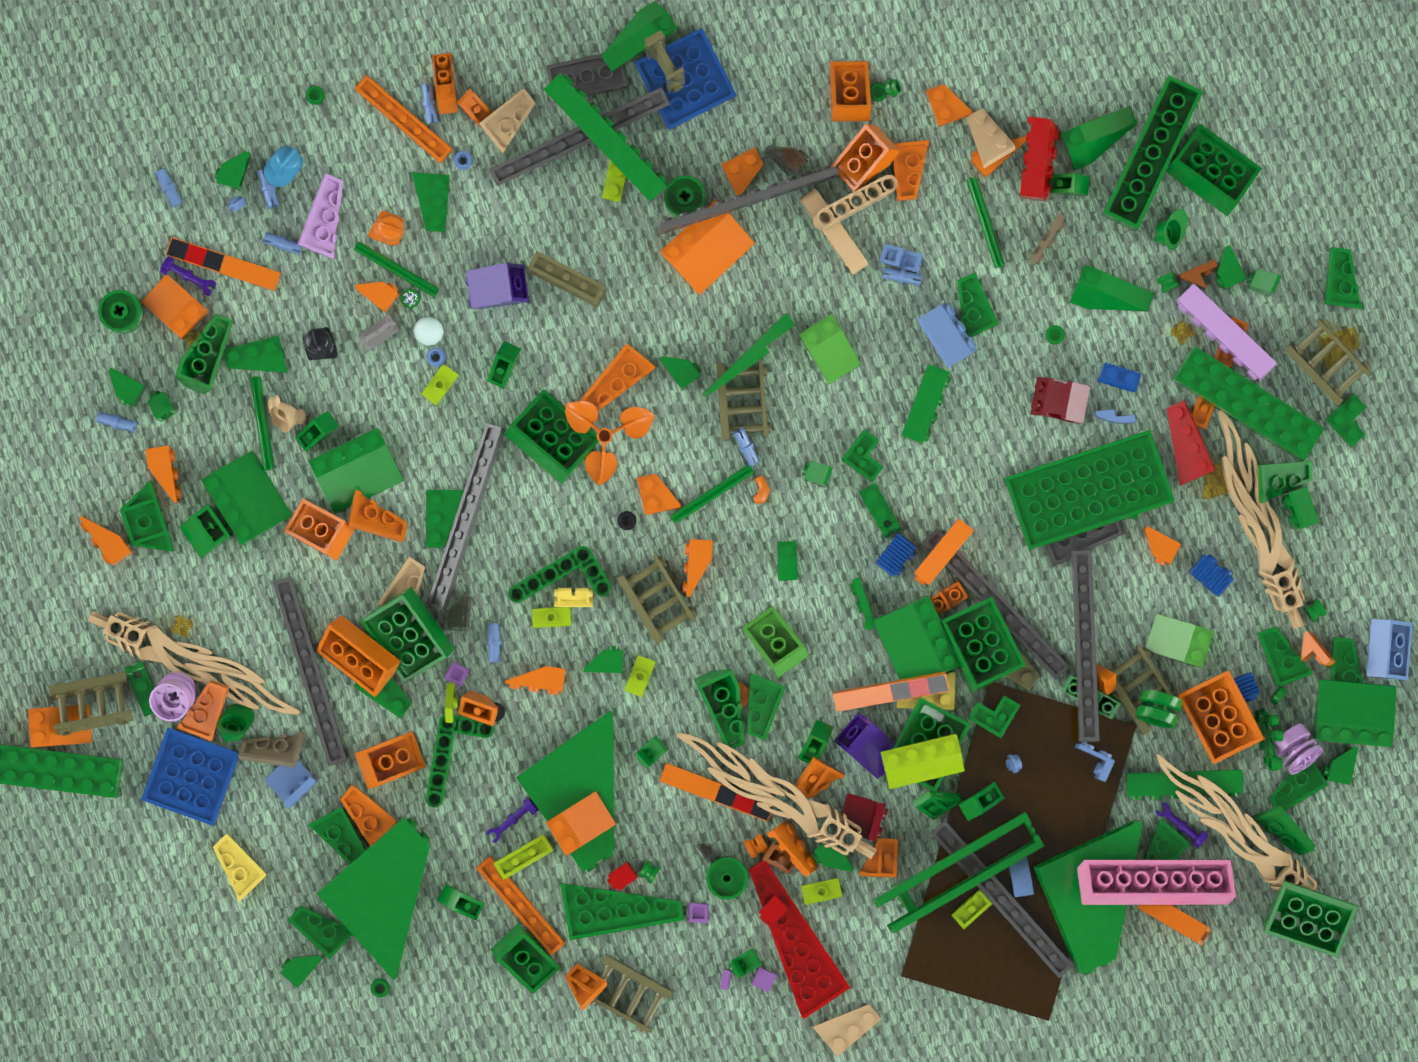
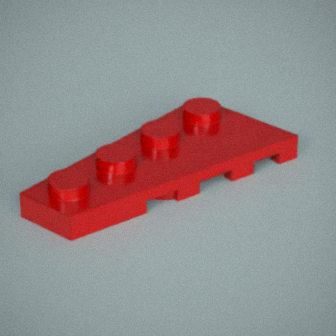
(1189, 448)

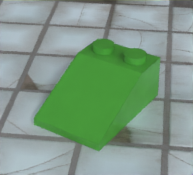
(829, 349)
(1179, 640)
(775, 641)

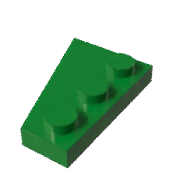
(433, 199)
(975, 307)

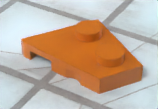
(946, 105)
(742, 170)
(656, 495)
(817, 777)
(884, 861)
(584, 985)

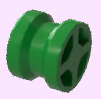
(1168, 282)
(1315, 610)
(649, 871)

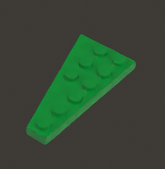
(604, 911)

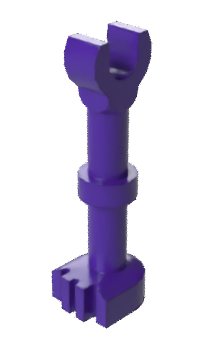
(187, 275)
(513, 818)
(1182, 826)

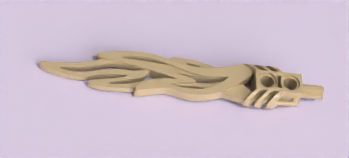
(1249, 516)
(158, 654)
(810, 808)
(1264, 863)

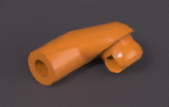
(763, 491)

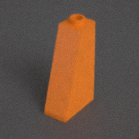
(942, 552)
(1178, 921)

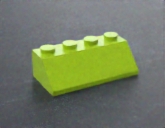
(922, 761)

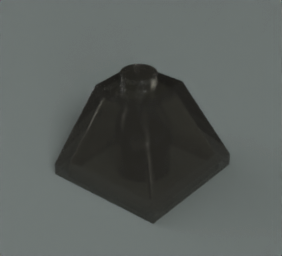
(787, 159)
(458, 615)

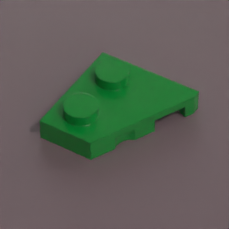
(936, 803)

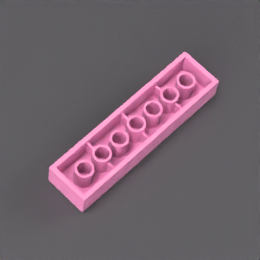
(1156, 882)

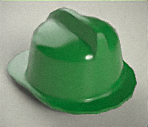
(1172, 230)
(235, 722)

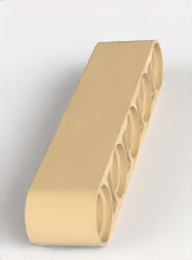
(849, 208)
(836, 234)

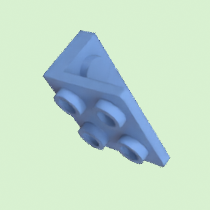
(1102, 769)
(291, 783)

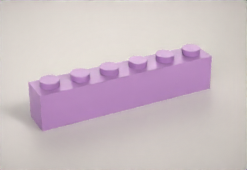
(1226, 333)

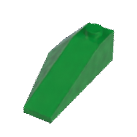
(631, 39)
(1094, 137)
(1106, 292)
(201, 360)
(723, 702)

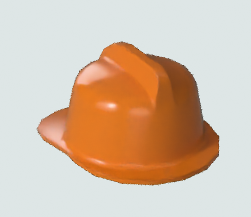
(387, 228)

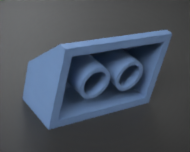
(947, 334)
(1389, 649)

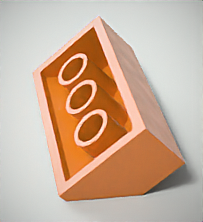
(357, 655)

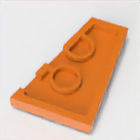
(908, 168)
(373, 519)
(204, 714)
(367, 814)
(790, 841)

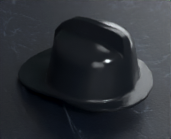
(320, 344)

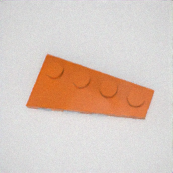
(618, 377)

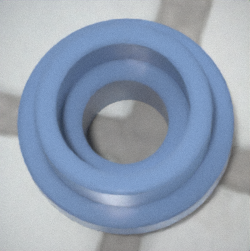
(458, 156)
(236, 203)
(431, 352)
(1013, 763)

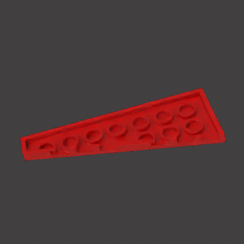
(806, 962)

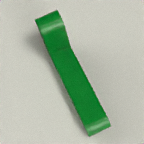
(560, 573)
(447, 752)

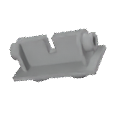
(378, 332)

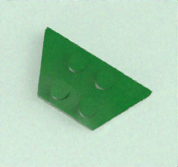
(146, 521)

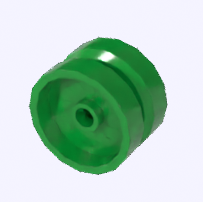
(681, 187)
(113, 303)
(1159, 709)
(726, 866)

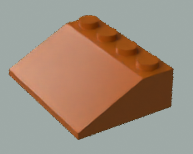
(707, 250)
(1220, 716)

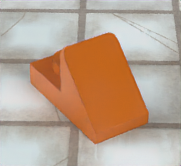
(474, 107)
(1313, 646)

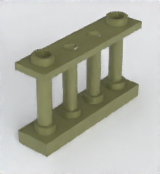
(656, 49)
(567, 279)
(1322, 379)
(727, 411)
(638, 599)
(86, 686)
(1122, 690)
(644, 984)

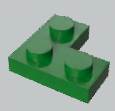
(1342, 420)
(858, 457)
(997, 720)

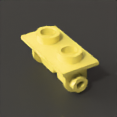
(565, 598)

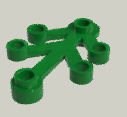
(1270, 760)

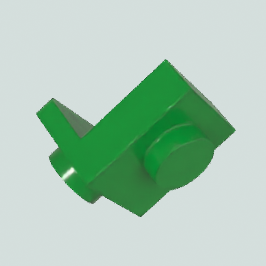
(651, 752)
(745, 963)

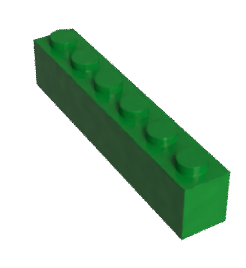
(1158, 783)

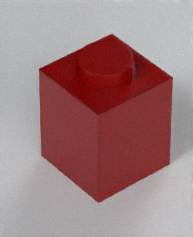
(621, 876)
(772, 910)

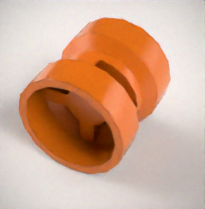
(751, 846)

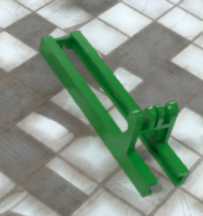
(901, 887)

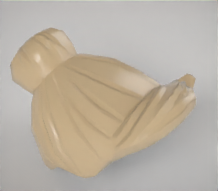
(284, 414)

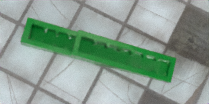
(753, 353)

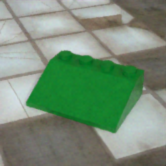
(1213, 170)
(548, 437)
(356, 465)
(246, 498)
(408, 633)
(916, 640)
(982, 644)
(1354, 713)
(928, 723)
(1309, 918)

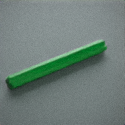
(985, 222)
(396, 269)
(262, 424)
(712, 494)

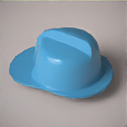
(283, 166)

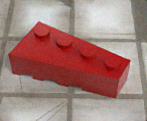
(1039, 159)

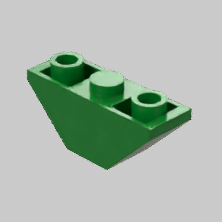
(1106, 703)

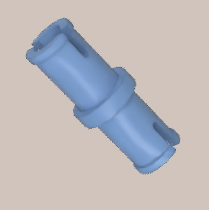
(429, 103)
(168, 187)
(268, 190)
(282, 243)
(902, 276)
(116, 421)
(746, 446)
(493, 643)

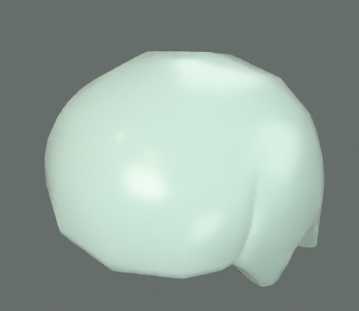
(428, 331)

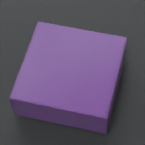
(456, 674)
(698, 912)
(726, 976)
(763, 979)

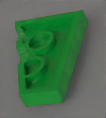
(1340, 281)
(257, 356)
(1280, 477)
(440, 515)
(1282, 659)
(1346, 665)
(390, 697)
(763, 703)
(1298, 787)
(1281, 824)
(339, 834)
(1165, 843)
(320, 931)

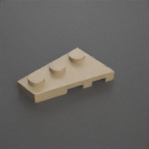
(507, 119)
(989, 138)
(408, 576)
(847, 1028)

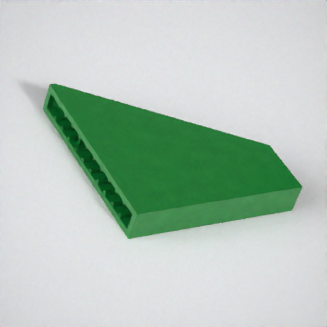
(572, 774)
(380, 892)
(1087, 930)

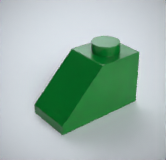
(233, 171)
(1069, 184)
(1229, 270)
(1263, 282)
(503, 364)
(681, 370)
(126, 388)
(161, 406)
(317, 431)
(817, 473)
(787, 560)
(607, 661)
(816, 741)
(1341, 767)
(981, 801)
(831, 858)
(460, 902)
(299, 968)

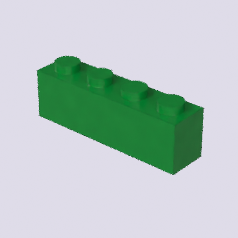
(925, 404)

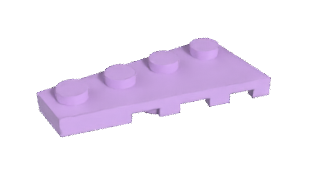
(321, 225)

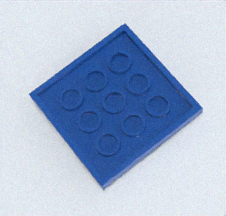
(705, 79)
(190, 776)

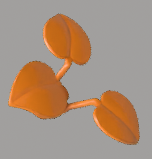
(583, 414)

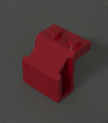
(1060, 400)
(865, 814)

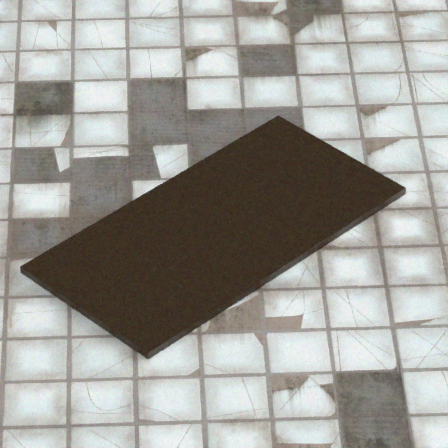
(1065, 809)

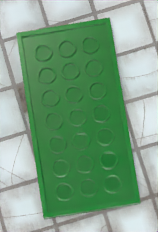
(1089, 490)

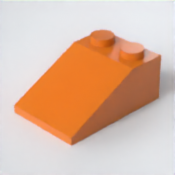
(849, 91)
(865, 157)
(175, 306)
(319, 529)
(42, 727)
(390, 760)
(580, 823)

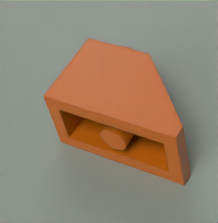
(379, 293)
(1161, 546)
(478, 708)

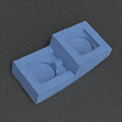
(901, 258)
(1109, 416)
(1021, 878)

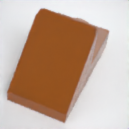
(1194, 275)
(779, 858)

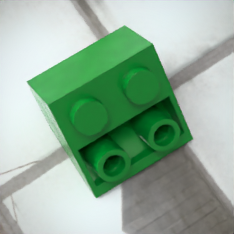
(1300, 508)
(205, 531)

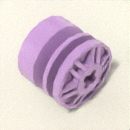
(167, 703)
(1299, 752)

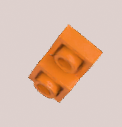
(949, 597)

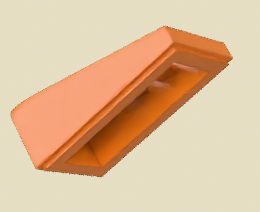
(1105, 680)

